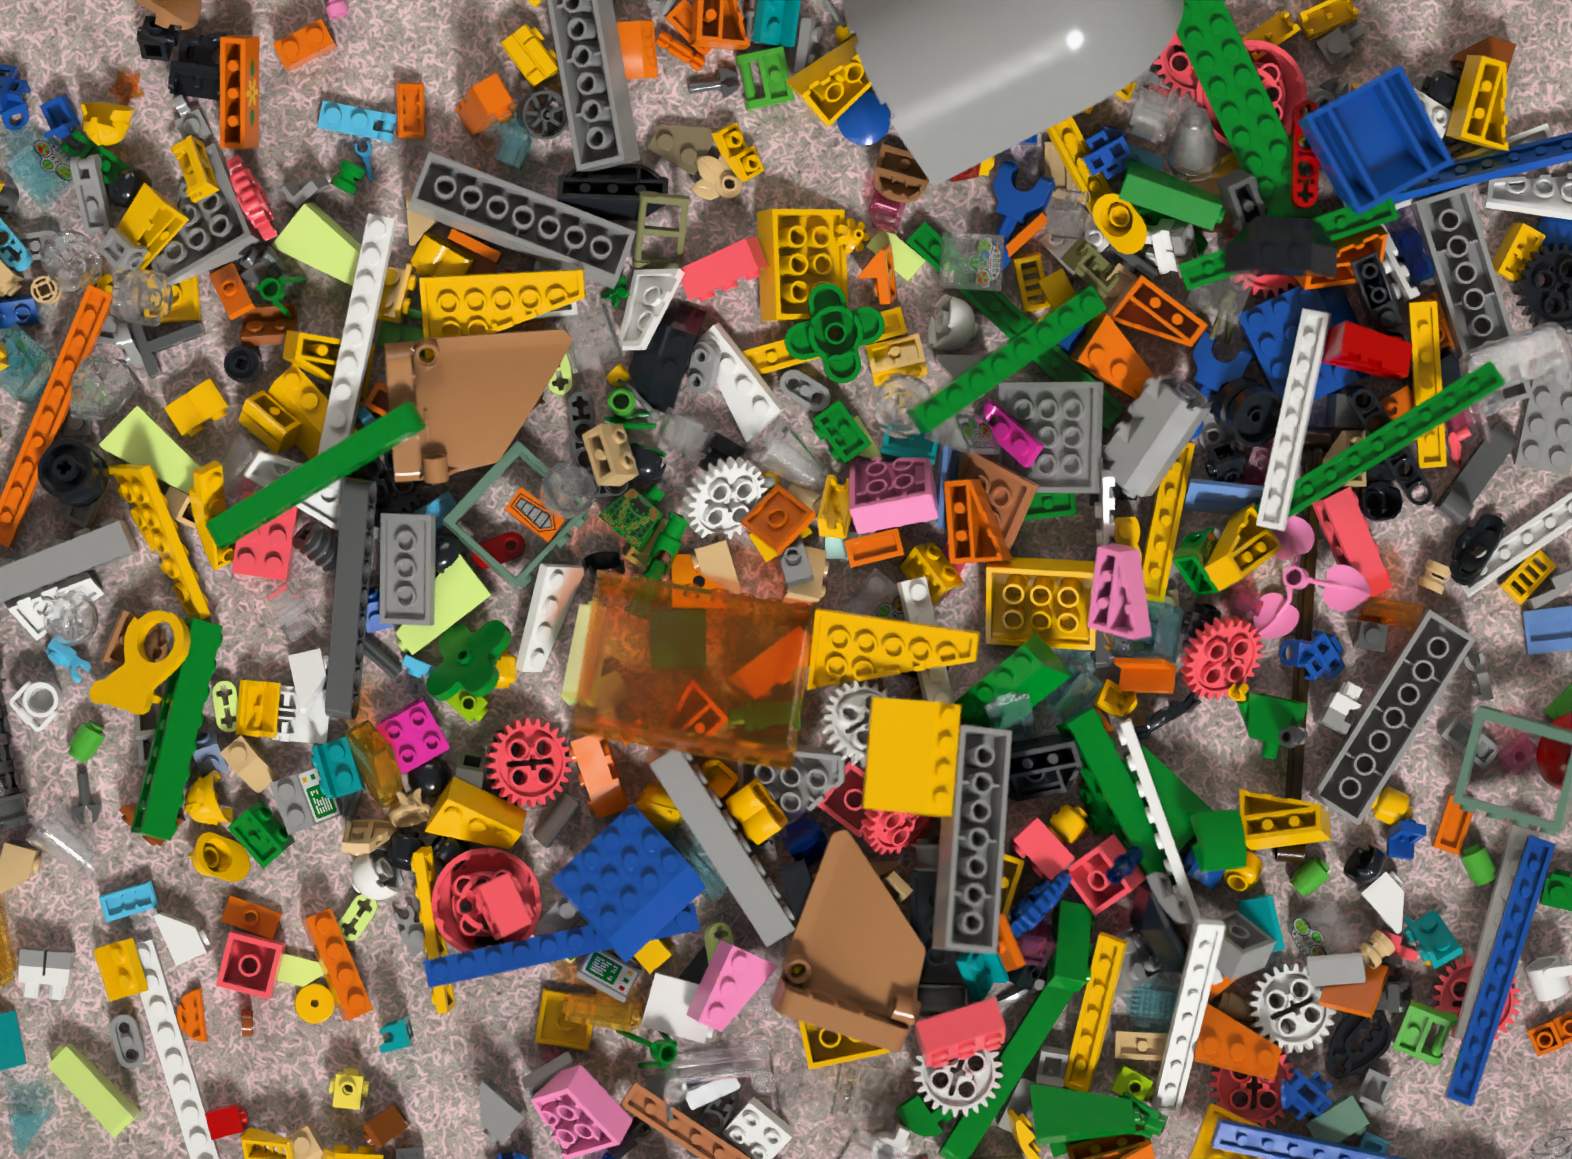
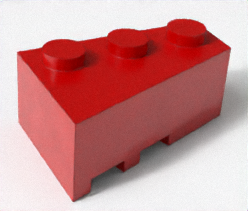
(1367, 351)

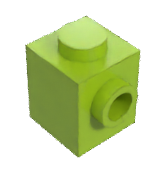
(469, 706)
(1132, 1082)

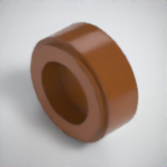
(247, 1023)

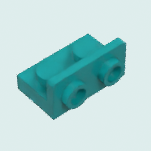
(776, 22)
(337, 769)
(1433, 937)
(981, 972)

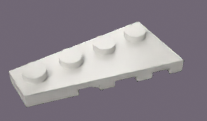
(1536, 196)
(743, 388)
(323, 506)
(1103, 509)
(548, 608)

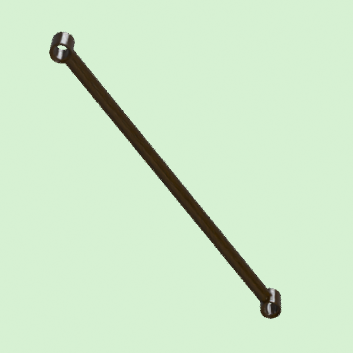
(1315, 443)

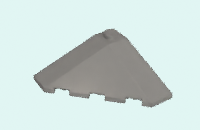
(215, 230)
(799, 789)

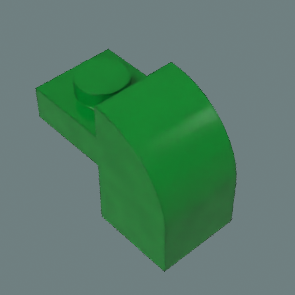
(920, 1119)

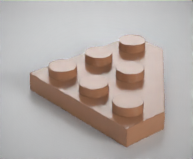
(1005, 489)

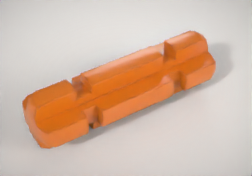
(680, 51)

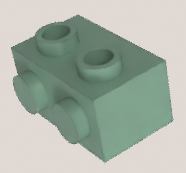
(1338, 1120)

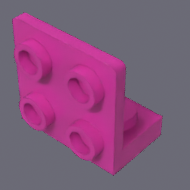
(413, 735)

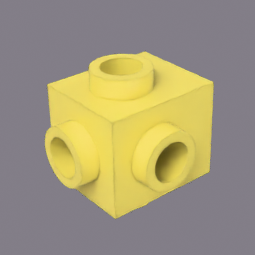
(342, 1096)

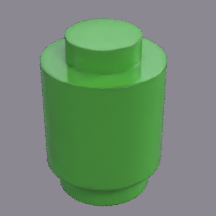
(622, 403)
(86, 741)
(1478, 864)
(1310, 876)

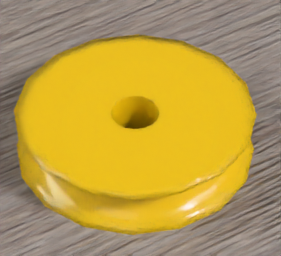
(304, 1006)

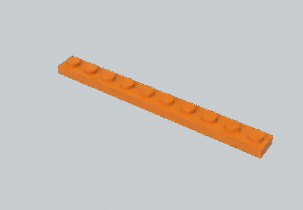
(51, 411)

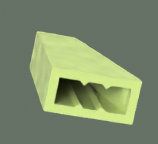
(320, 243)
(144, 441)
(456, 595)
(575, 656)
(93, 1089)

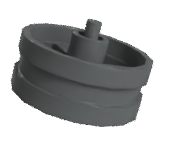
(542, 114)

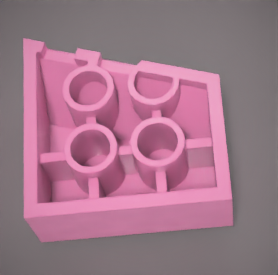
(891, 493)
(580, 1113)

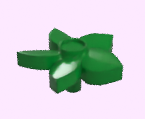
(617, 292)

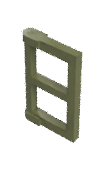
(668, 199)

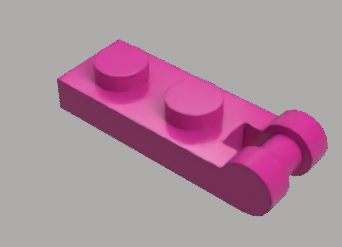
(1012, 434)

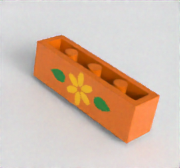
(239, 92)
(337, 964)

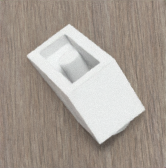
(309, 676)
(1386, 899)
(182, 937)

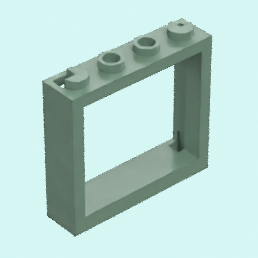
(517, 451)
(1496, 811)

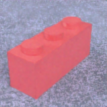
(723, 269)

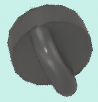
(8, 200)

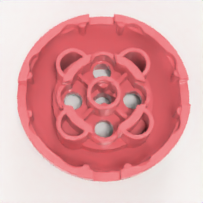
(1276, 70)
(456, 886)

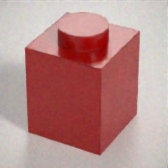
(227, 1120)

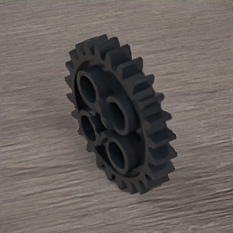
(1536, 297)
(404, 499)

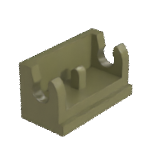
(1090, 266)

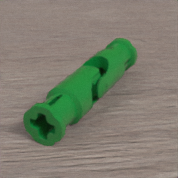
(667, 540)

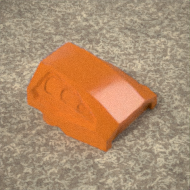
(638, 49)

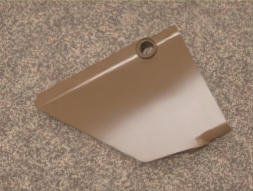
(469, 396)
(854, 952)

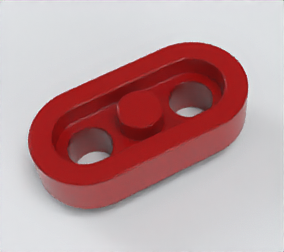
(498, 548)

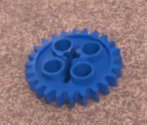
(1040, 900)

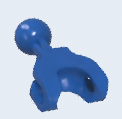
(1018, 205)
(1211, 373)

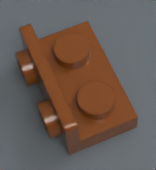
(267, 325)

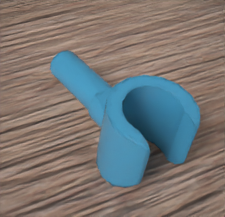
(366, 160)

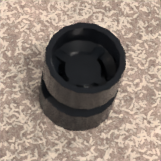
(243, 365)
(721, 448)

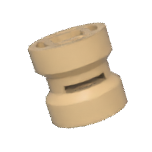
(51, 293)
(1431, 582)
(1376, 949)

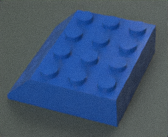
(1375, 141)
(1273, 329)
(628, 883)

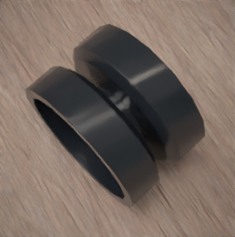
(1248, 411)
(73, 473)

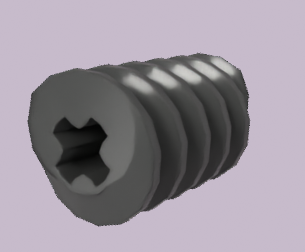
(318, 546)

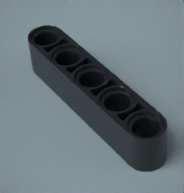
(1414, 475)

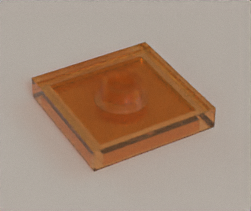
(1390, 612)

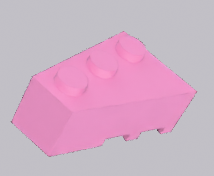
(1119, 593)
(728, 985)

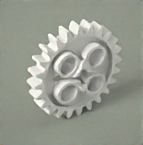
(723, 498)
(852, 703)
(1281, 985)
(982, 1080)

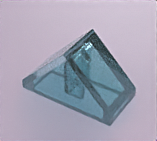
(26, 1125)

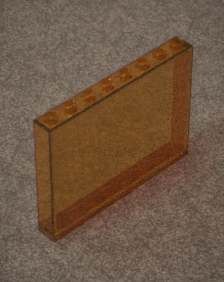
(693, 670)

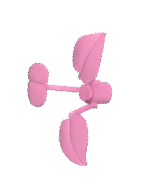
(1343, 588)

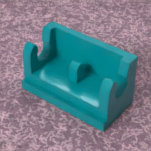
(912, 447)
(400, 1034)

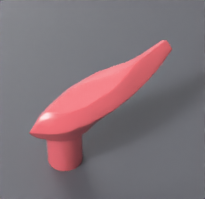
(1454, 444)

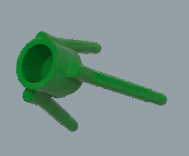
(275, 291)
(619, 420)
(661, 1050)
(1152, 1120)

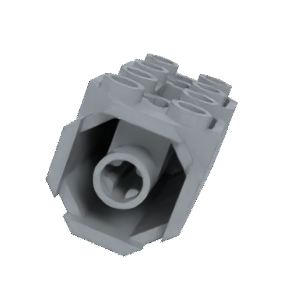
(1155, 436)

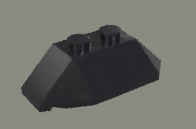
(611, 191)
(1281, 248)
(664, 363)
(1043, 766)
(1157, 932)

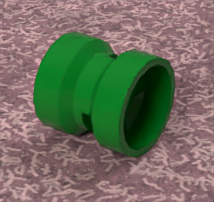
(348, 177)

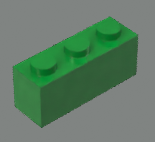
(1071, 933)

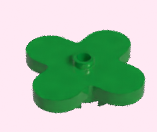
(855, 329)
(468, 660)

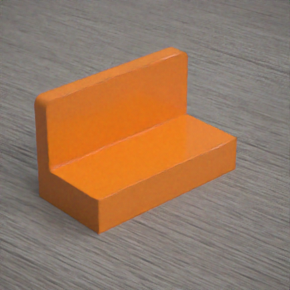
(486, 257)
(1146, 675)

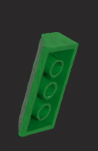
(1028, 669)

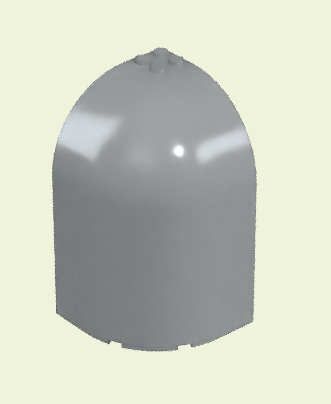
(998, 71)

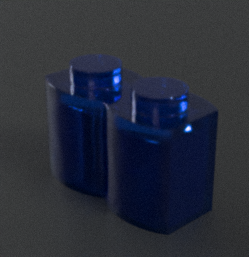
(1411, 254)
(804, 840)

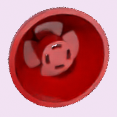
(1554, 755)

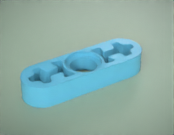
(14, 243)

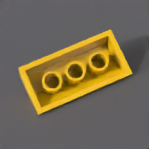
(305, 402)

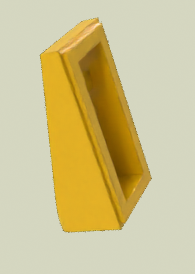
(1026, 258)
(1506, 585)
(255, 1137)

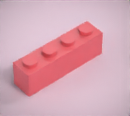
(1350, 537)

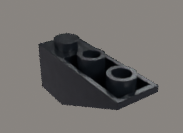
(1375, 293)

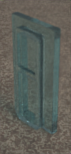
(1014, 714)
(714, 884)

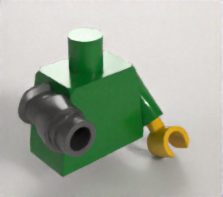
(1271, 719)

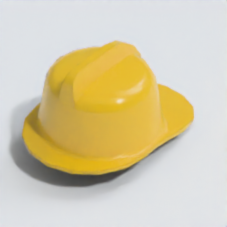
(1120, 223)
(220, 857)

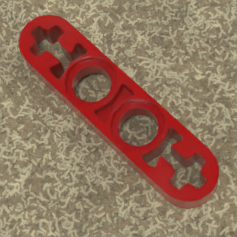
(1302, 154)

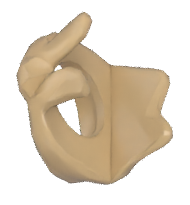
(409, 810)

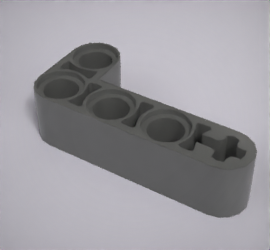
(578, 444)
(1474, 475)

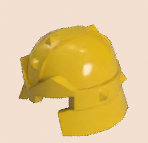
(106, 122)
(202, 801)
(659, 808)

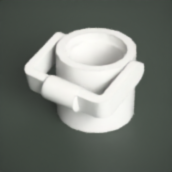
(39, 701)
(1549, 976)

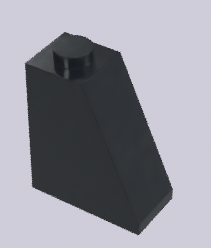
(797, 885)

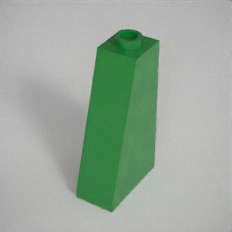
(1170, 195)
(1175, 797)
(1079, 1115)

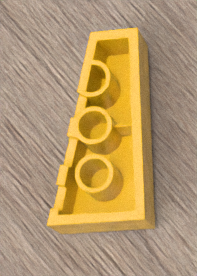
(831, 82)

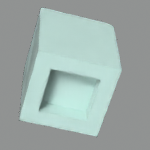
(836, 548)

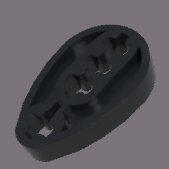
(1371, 1051)

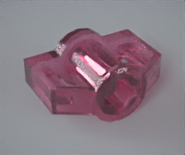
(886, 207)

